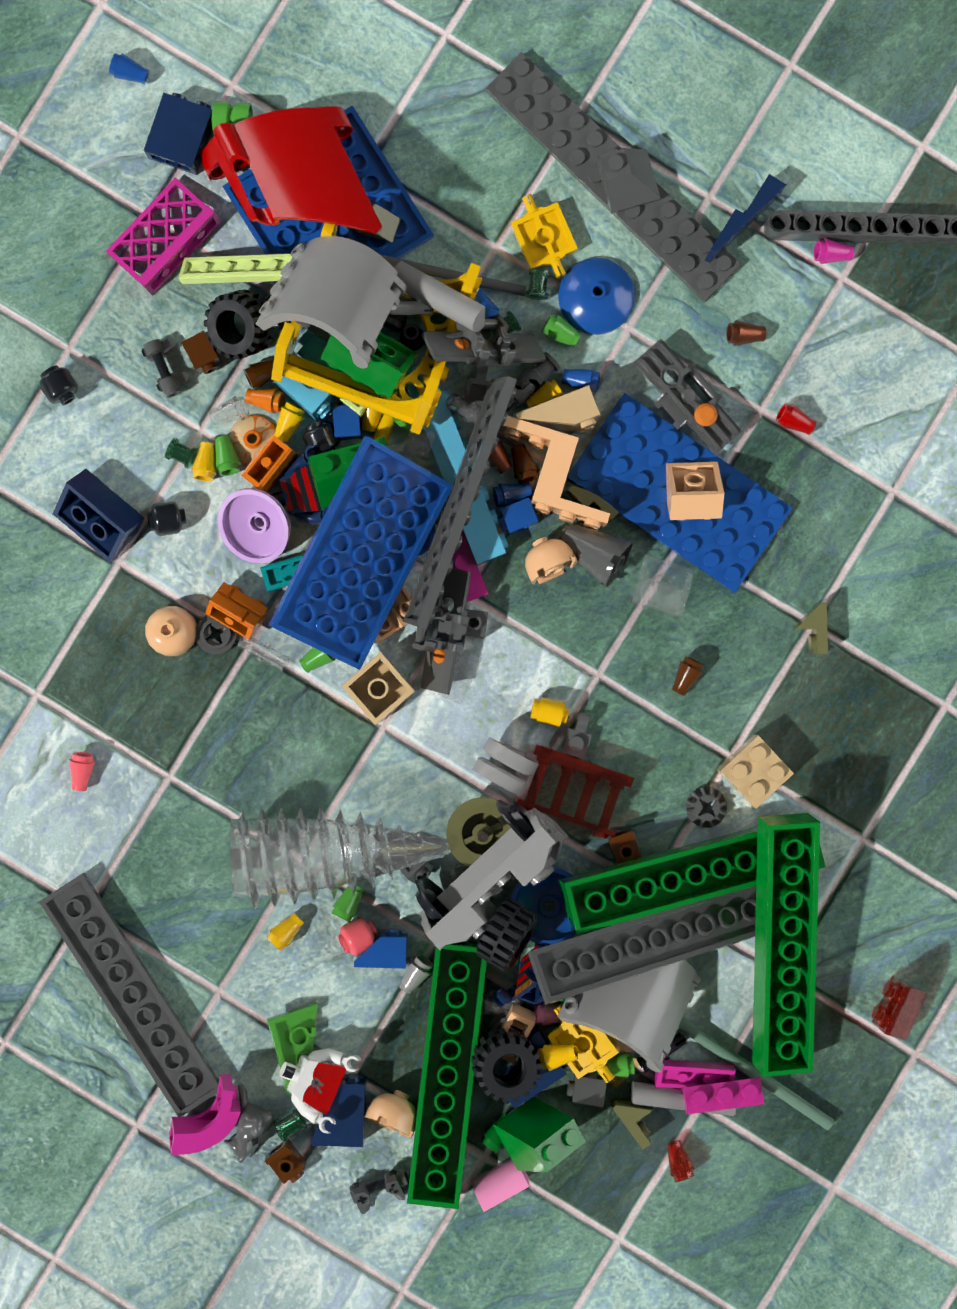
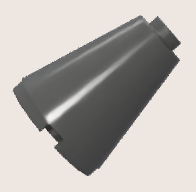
(597, 551)

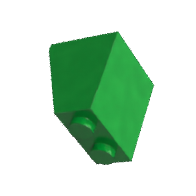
(538, 1136)

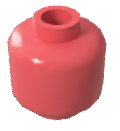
(357, 936)

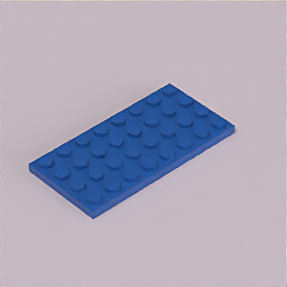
(629, 472)
(361, 553)

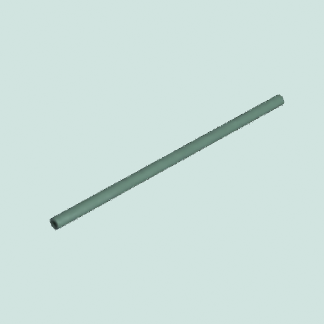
(750, 1070)

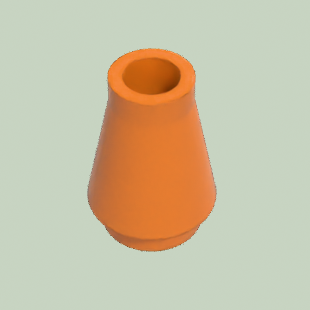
(266, 399)

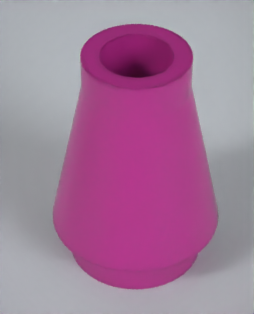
(831, 251)

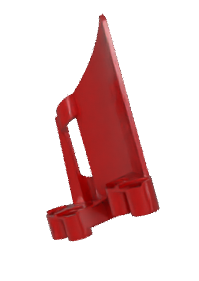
(296, 165)

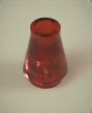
(679, 1162)

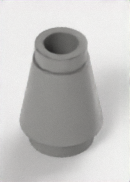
(416, 972)

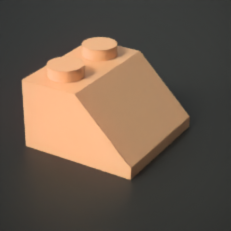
(694, 490)

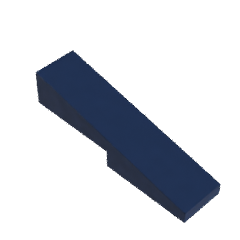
(739, 221)

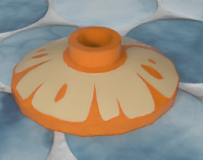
(250, 426)

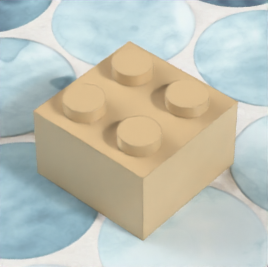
(378, 688)
(755, 771)

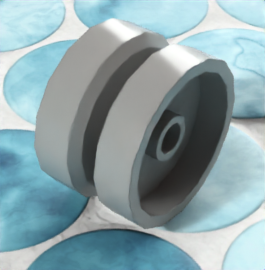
(506, 763)

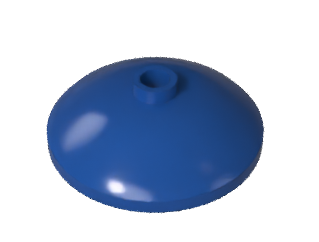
(596, 313)
(551, 925)

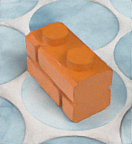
(269, 464)
(236, 610)

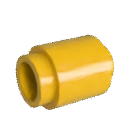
(549, 711)

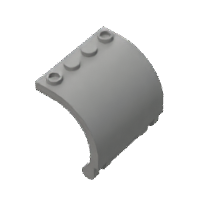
(338, 289)
(638, 1010)

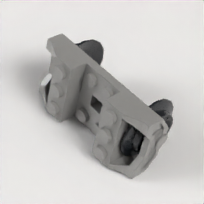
(521, 853)

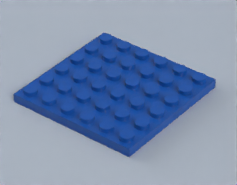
(380, 186)

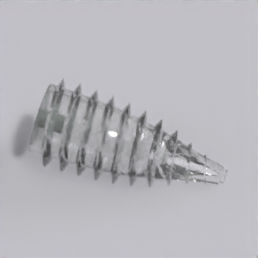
(319, 853)

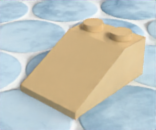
(565, 413)

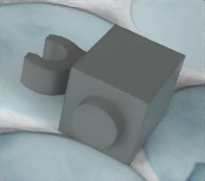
(587, 1090)

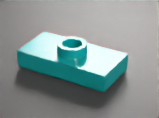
(280, 573)

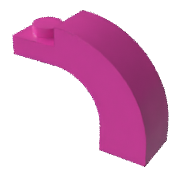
(210, 1127)

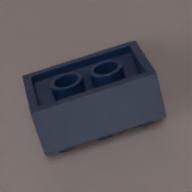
(97, 515)

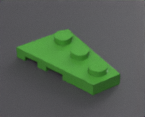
(293, 1034)

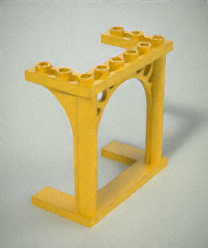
(409, 410)

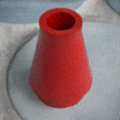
(793, 418)

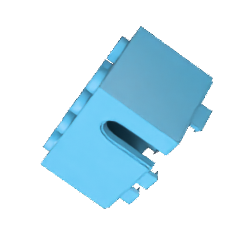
(313, 401)

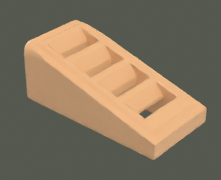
(522, 1019)

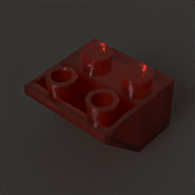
(898, 1008)

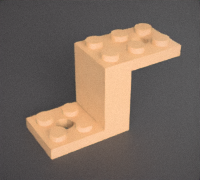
(554, 472)

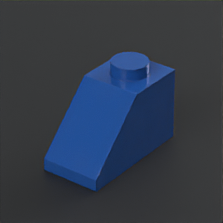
(386, 952)

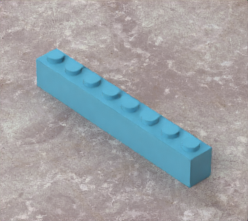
(448, 452)

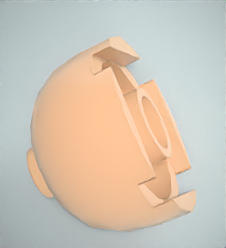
(548, 559)
(171, 631)
(393, 1113)

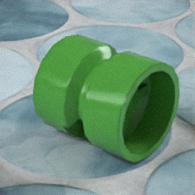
(225, 113)

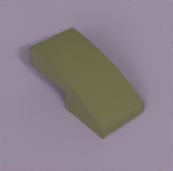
(587, 498)

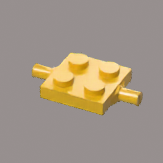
(544, 236)
(592, 1046)

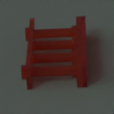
(593, 775)

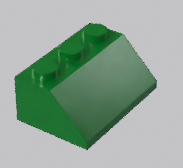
(385, 370)
(330, 468)

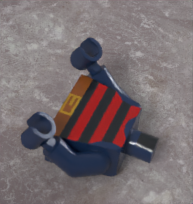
(299, 490)
(526, 986)

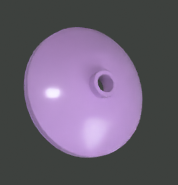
(245, 533)

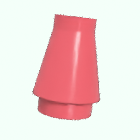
(81, 768)

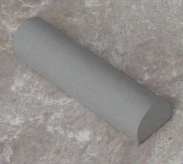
(441, 297)
(671, 1098)

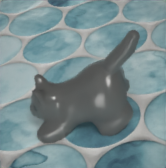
(251, 1124)

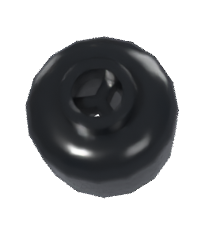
(58, 385)
(322, 434)
(166, 518)

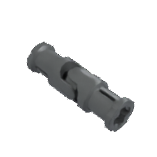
(537, 375)

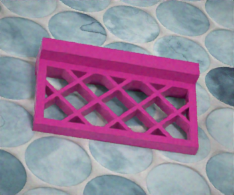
(181, 246)

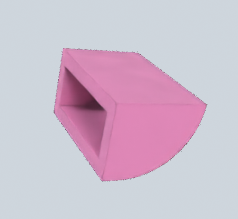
(499, 1184)

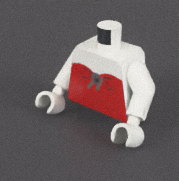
(317, 1082)

